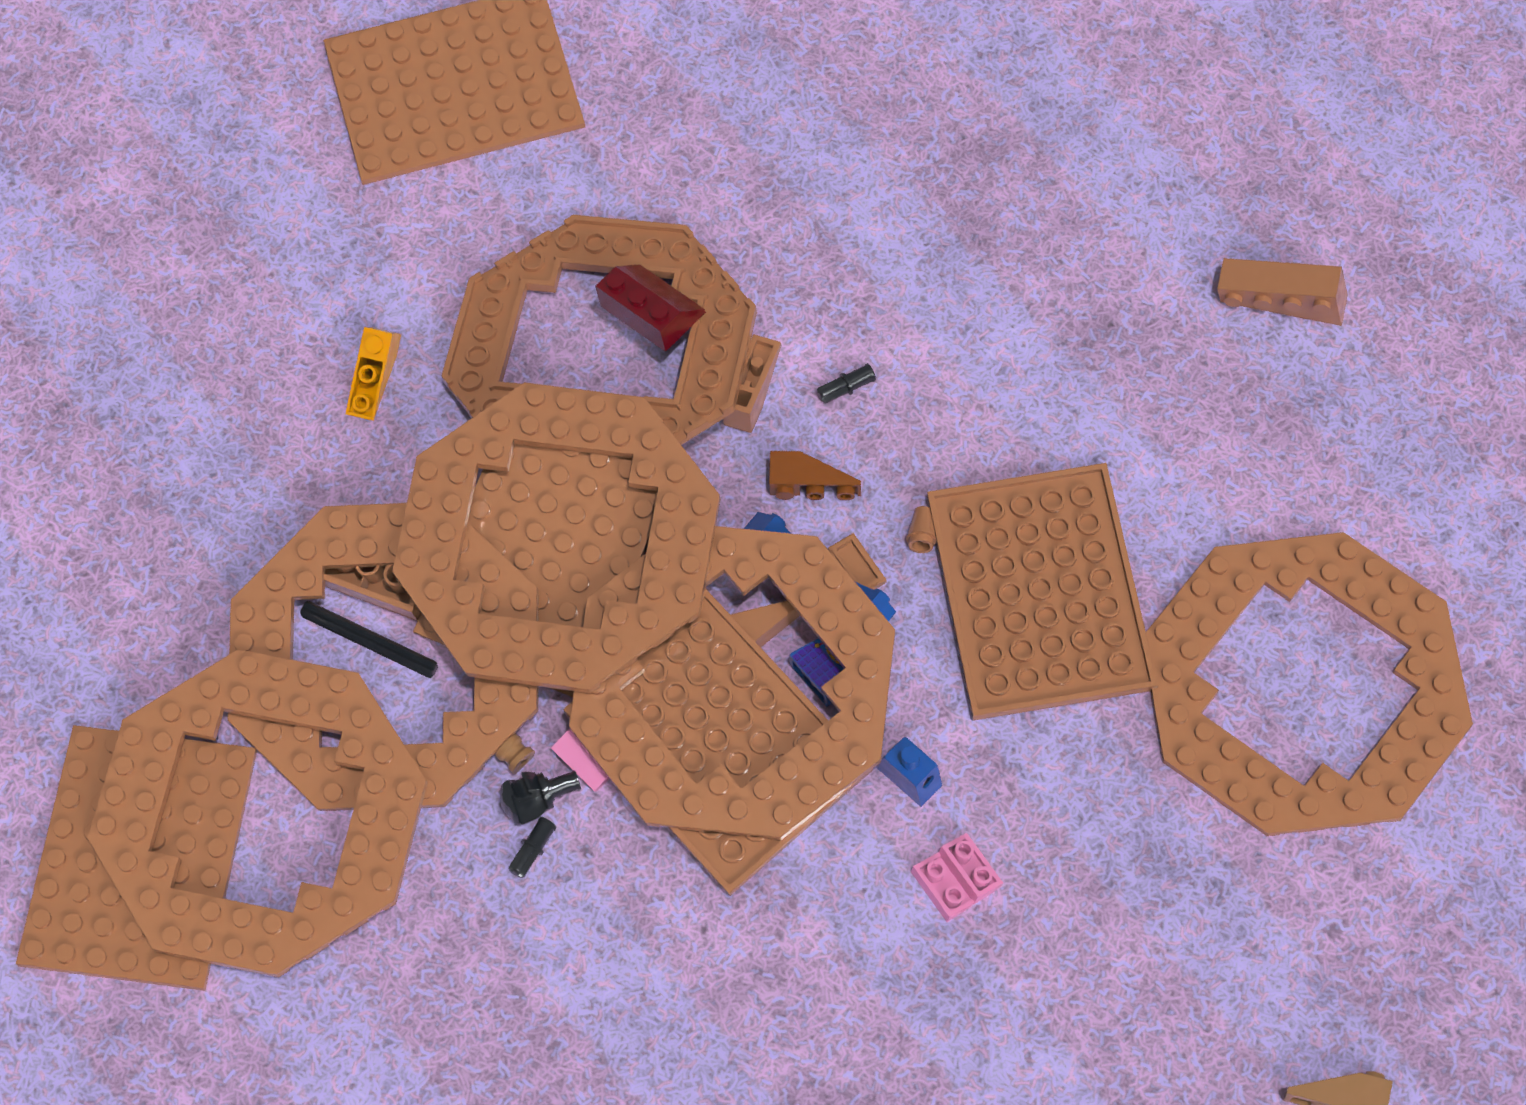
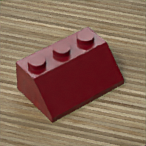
(647, 304)

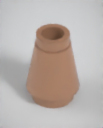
(921, 531)

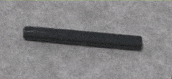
(369, 639)

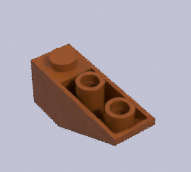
(797, 469)

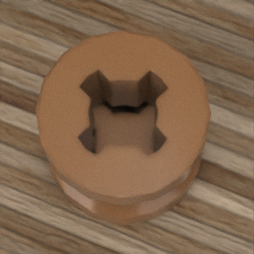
(515, 753)

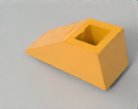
(372, 371)

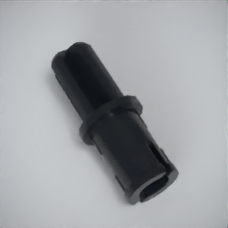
(846, 383)
(532, 847)

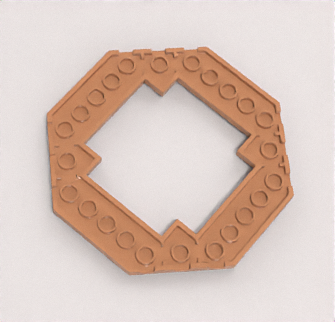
(715, 345)
(265, 625)
(537, 650)
(810, 771)
(1238, 775)
(235, 931)

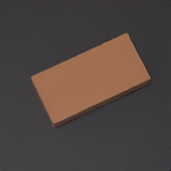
(857, 562)

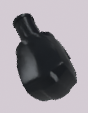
(534, 794)

